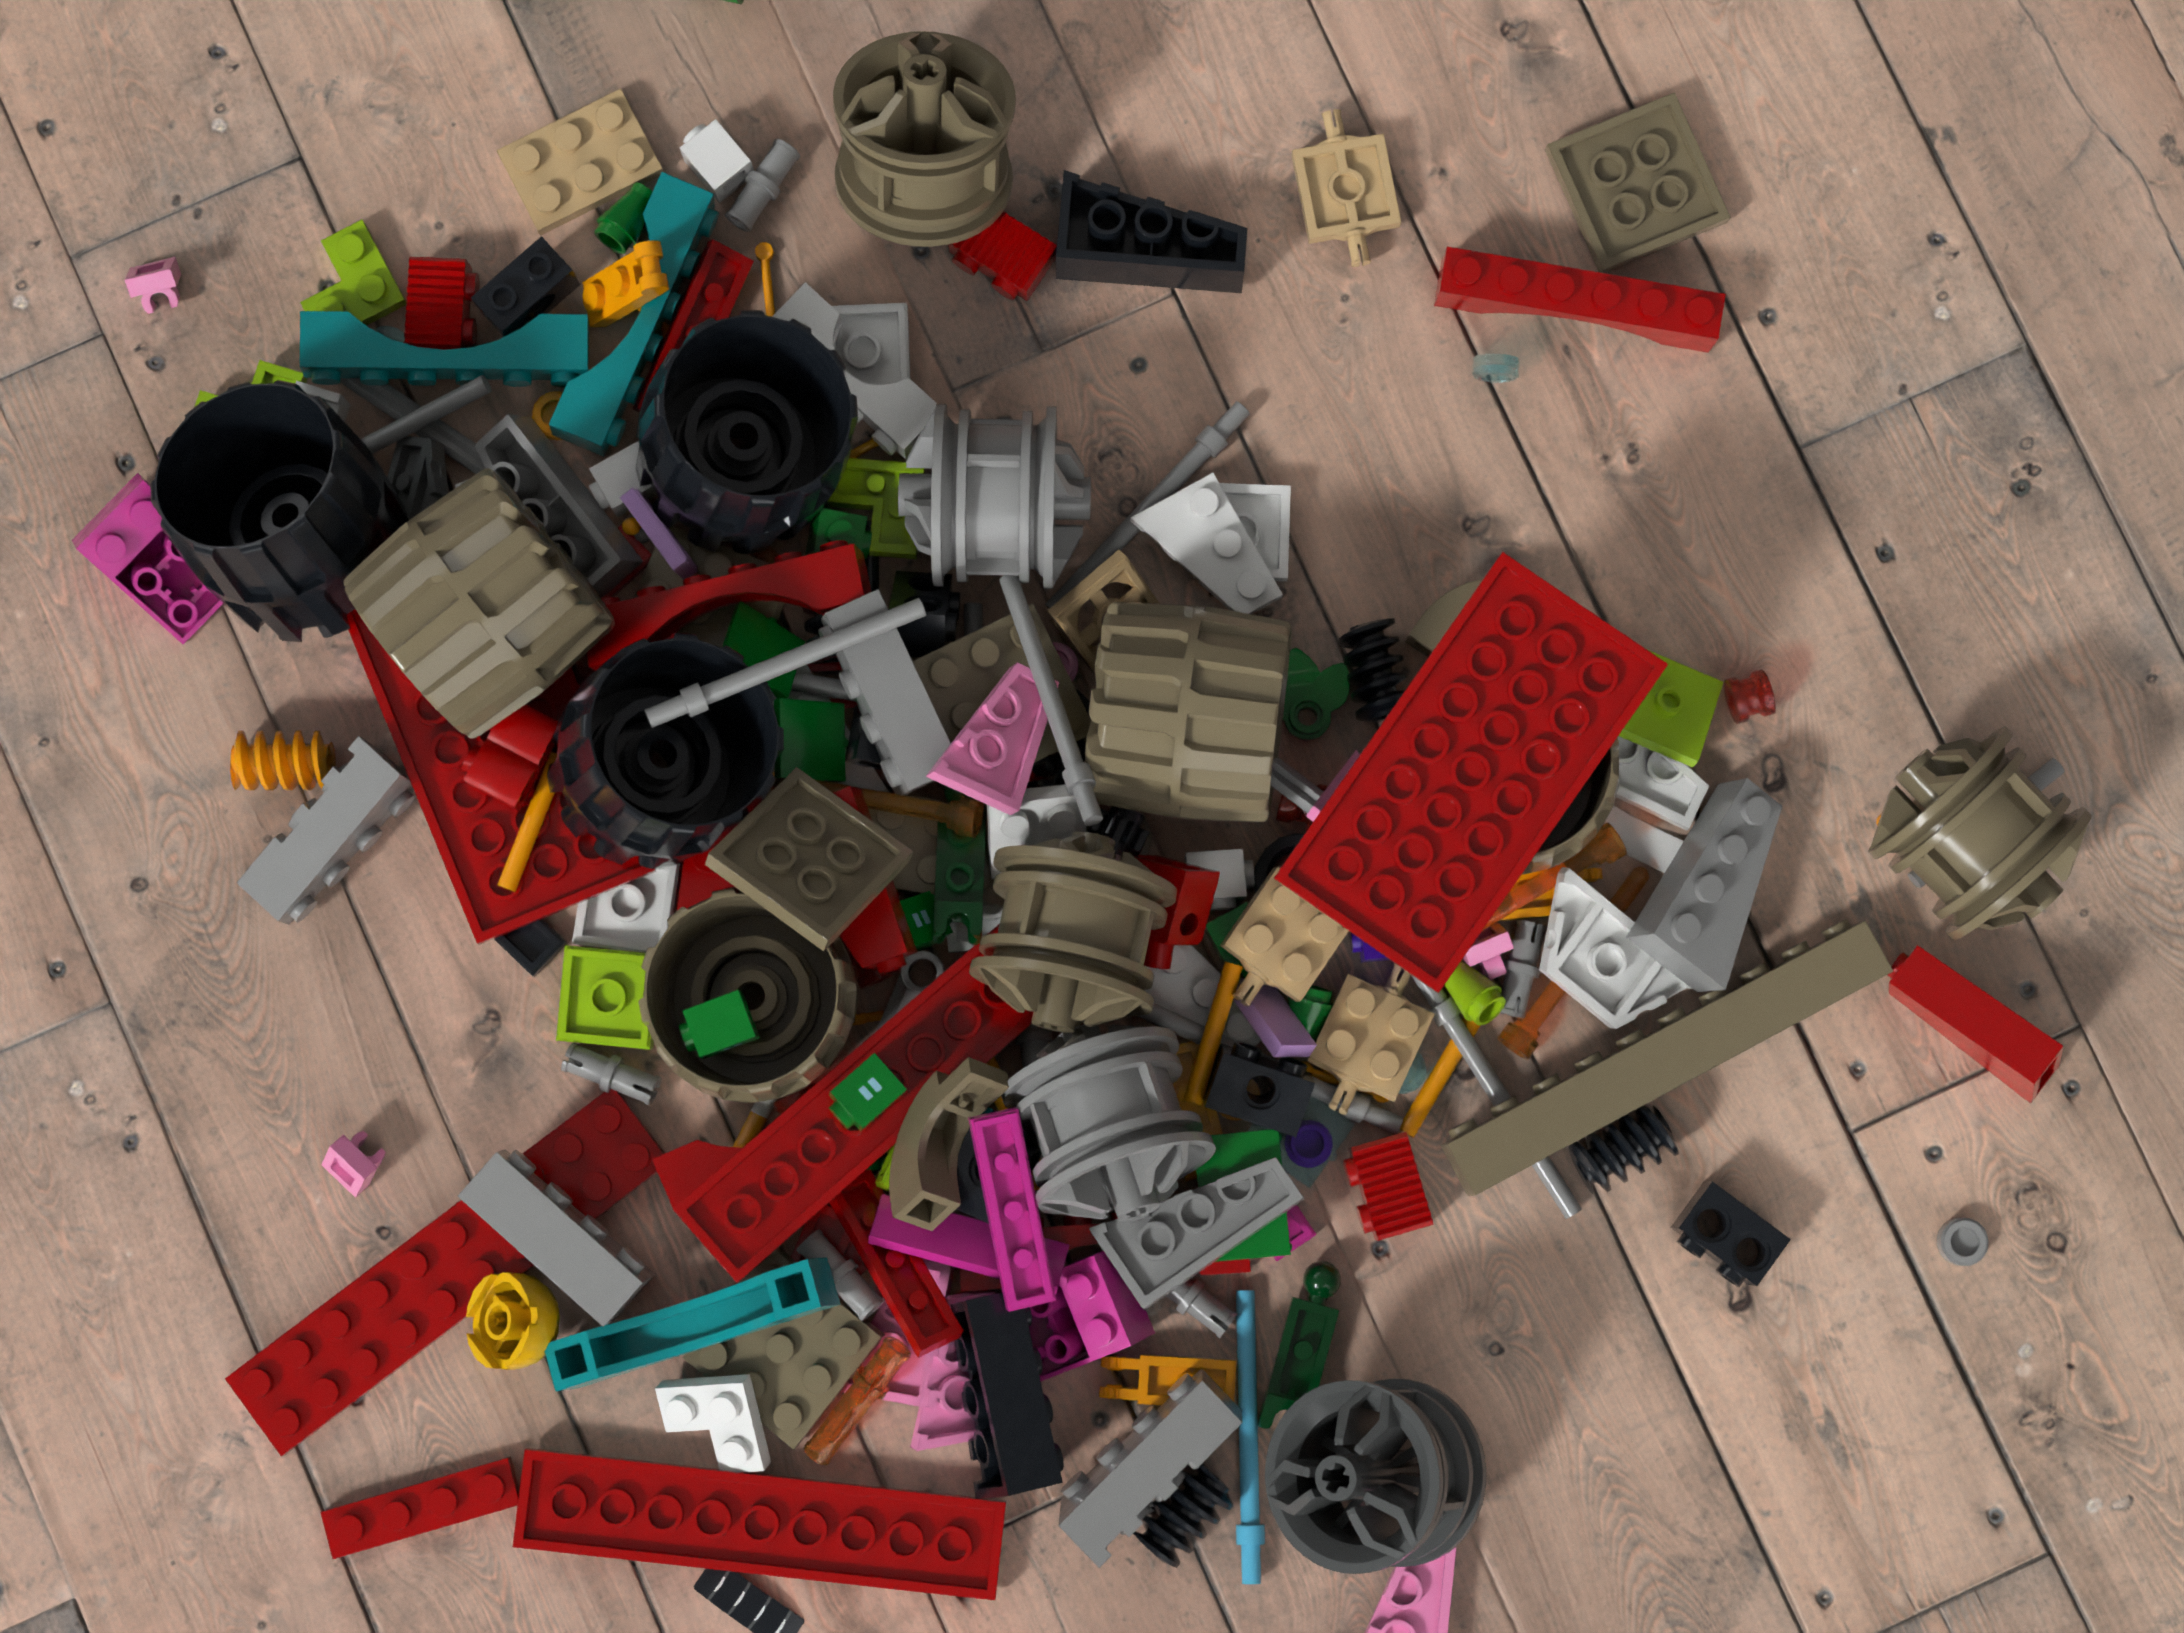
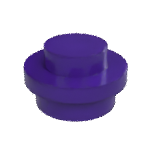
(1310, 1146)

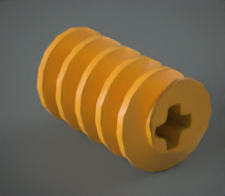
(280, 761)

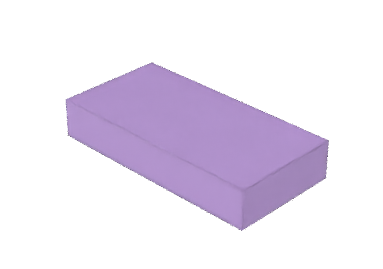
(659, 534)
(1277, 1024)

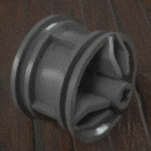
(1385, 1519)

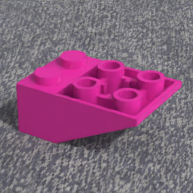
(141, 560)
(1089, 1318)

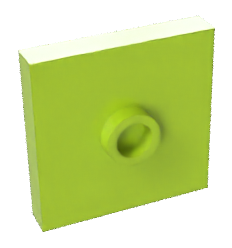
(1675, 713)
(602, 998)

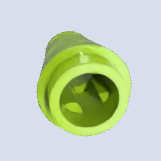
(1475, 994)

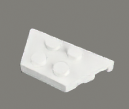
(1594, 959)

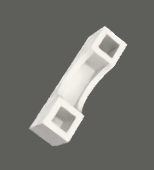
(892, 410)

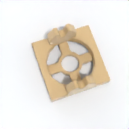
(1066, 610)

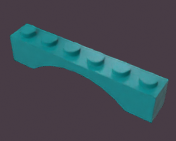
(343, 347)
(596, 400)
(692, 1325)

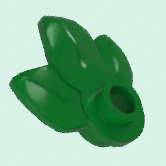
(1314, 691)

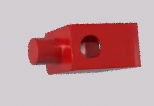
(1188, 914)

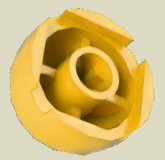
(512, 1320)

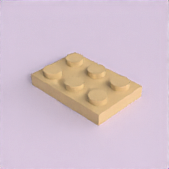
(580, 161)

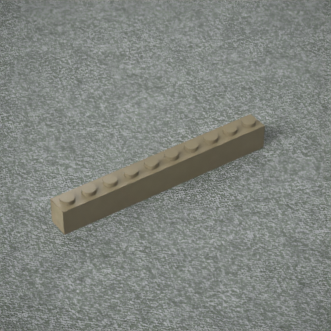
(1666, 1057)

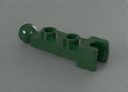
(958, 878)
(1302, 1342)

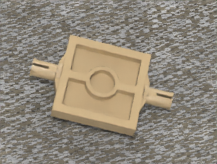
(1346, 188)
(1281, 942)
(1370, 1038)

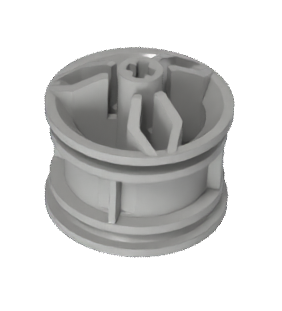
(994, 496)
(1108, 1121)

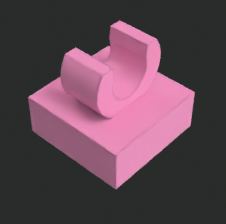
(154, 278)
(1487, 951)
(350, 1165)

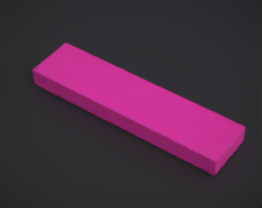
(1012, 1209)
(954, 1242)

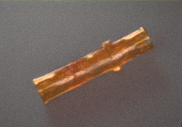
(867, 1386)

